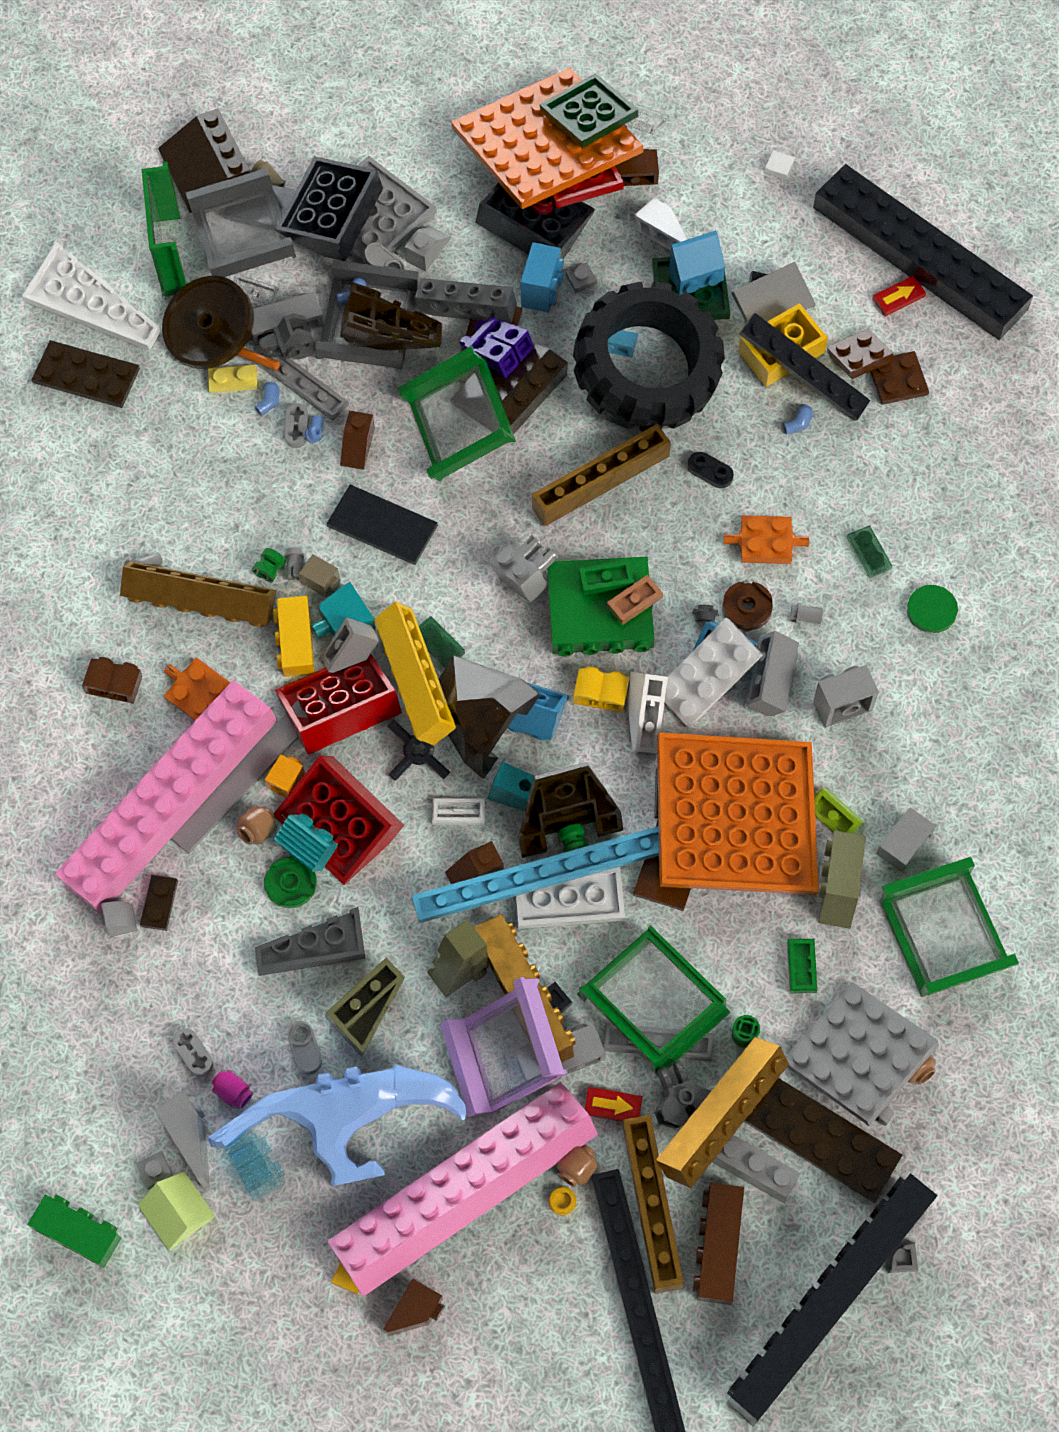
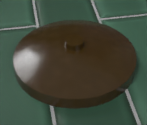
(207, 322)

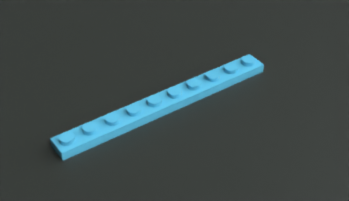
(536, 875)

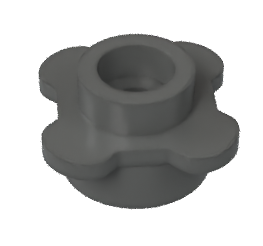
(705, 613)

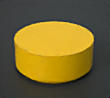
(562, 1201)

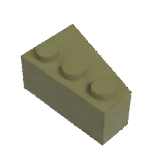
(842, 879)
(460, 960)
(365, 1005)

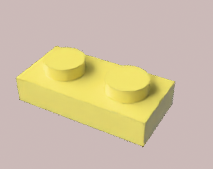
(232, 378)

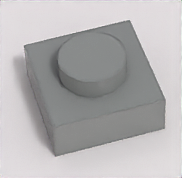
(581, 277)
(154, 1169)

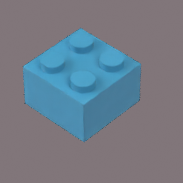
(541, 277)

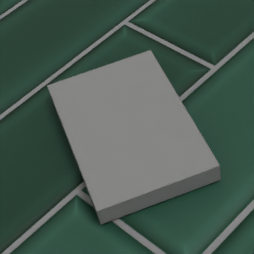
(773, 294)

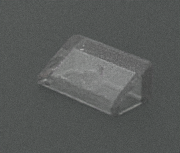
(258, 291)

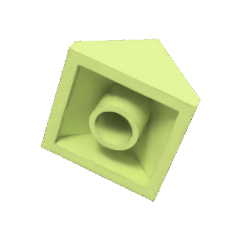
(175, 1209)

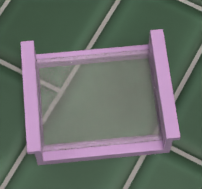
(503, 1050)

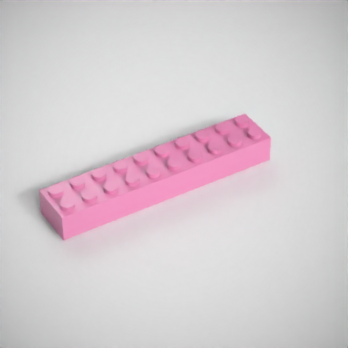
(166, 796)
(462, 1188)

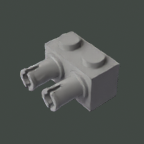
(523, 575)

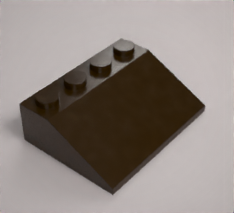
(203, 154)
(529, 384)

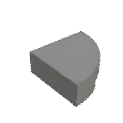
(904, 1259)

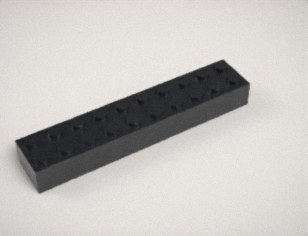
(922, 251)
(830, 1301)

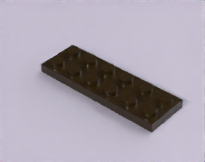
(824, 1139)

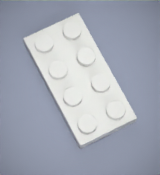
(709, 672)
(578, 901)

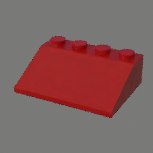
(356, 700)
(346, 811)

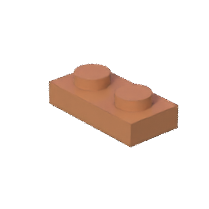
(634, 599)

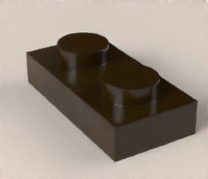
(159, 902)

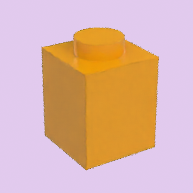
(284, 775)

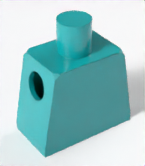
(337, 607)
(509, 785)

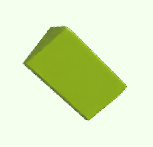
(835, 813)

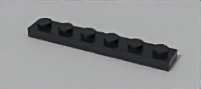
(804, 367)

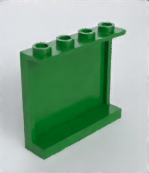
(584, 621)

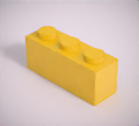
(294, 636)

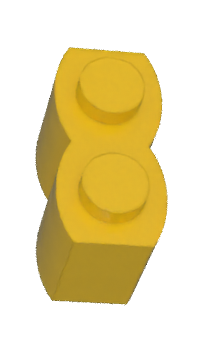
(601, 689)

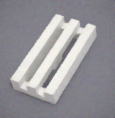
(458, 820)

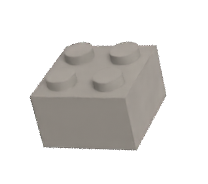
(845, 695)

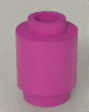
(231, 1089)

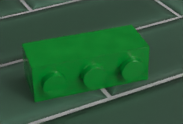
(75, 1229)

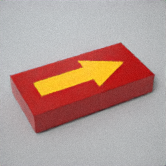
(899, 296)
(612, 1104)

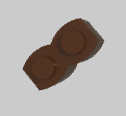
(112, 680)

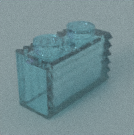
(255, 1166)

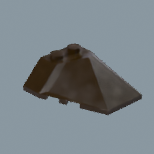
(385, 324)
(482, 708)
(566, 799)

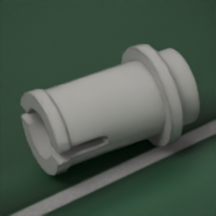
(294, 562)
(806, 613)

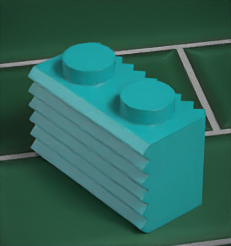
(306, 842)

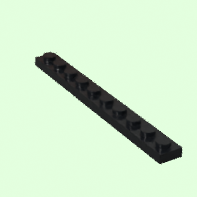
(637, 1302)

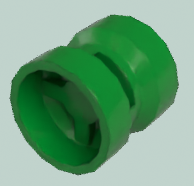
(268, 565)
(572, 837)
(742, 1035)

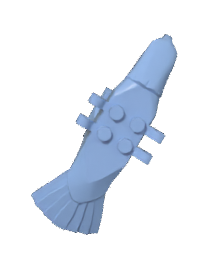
(342, 1106)

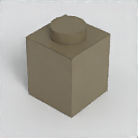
(320, 576)

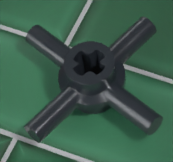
(410, 757)

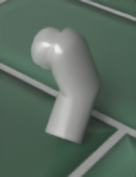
(153, 559)

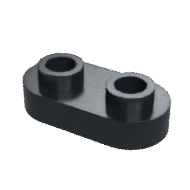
(709, 470)

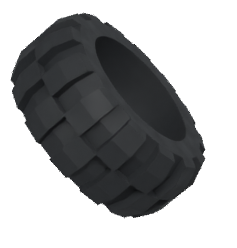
(668, 313)

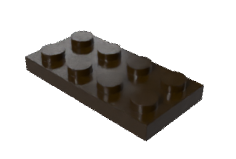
(85, 374)

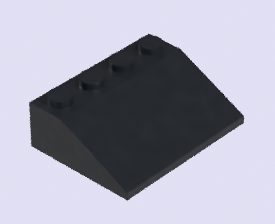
(331, 207)
(524, 226)

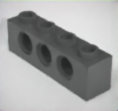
(465, 300)

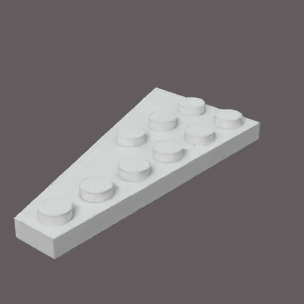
(82, 296)

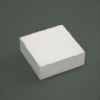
(779, 164)

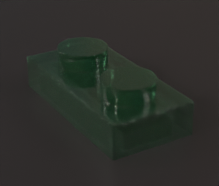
(869, 551)
(440, 642)

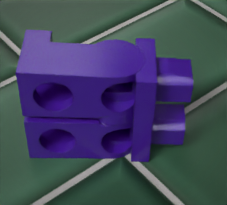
(499, 344)

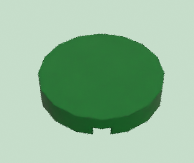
(932, 608)
(293, 890)

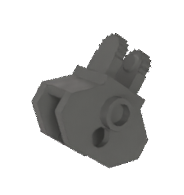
(289, 339)
(678, 1098)

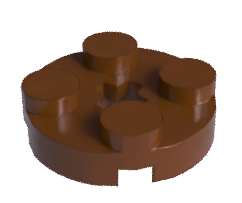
(747, 592)

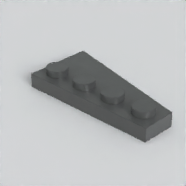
(321, 945)

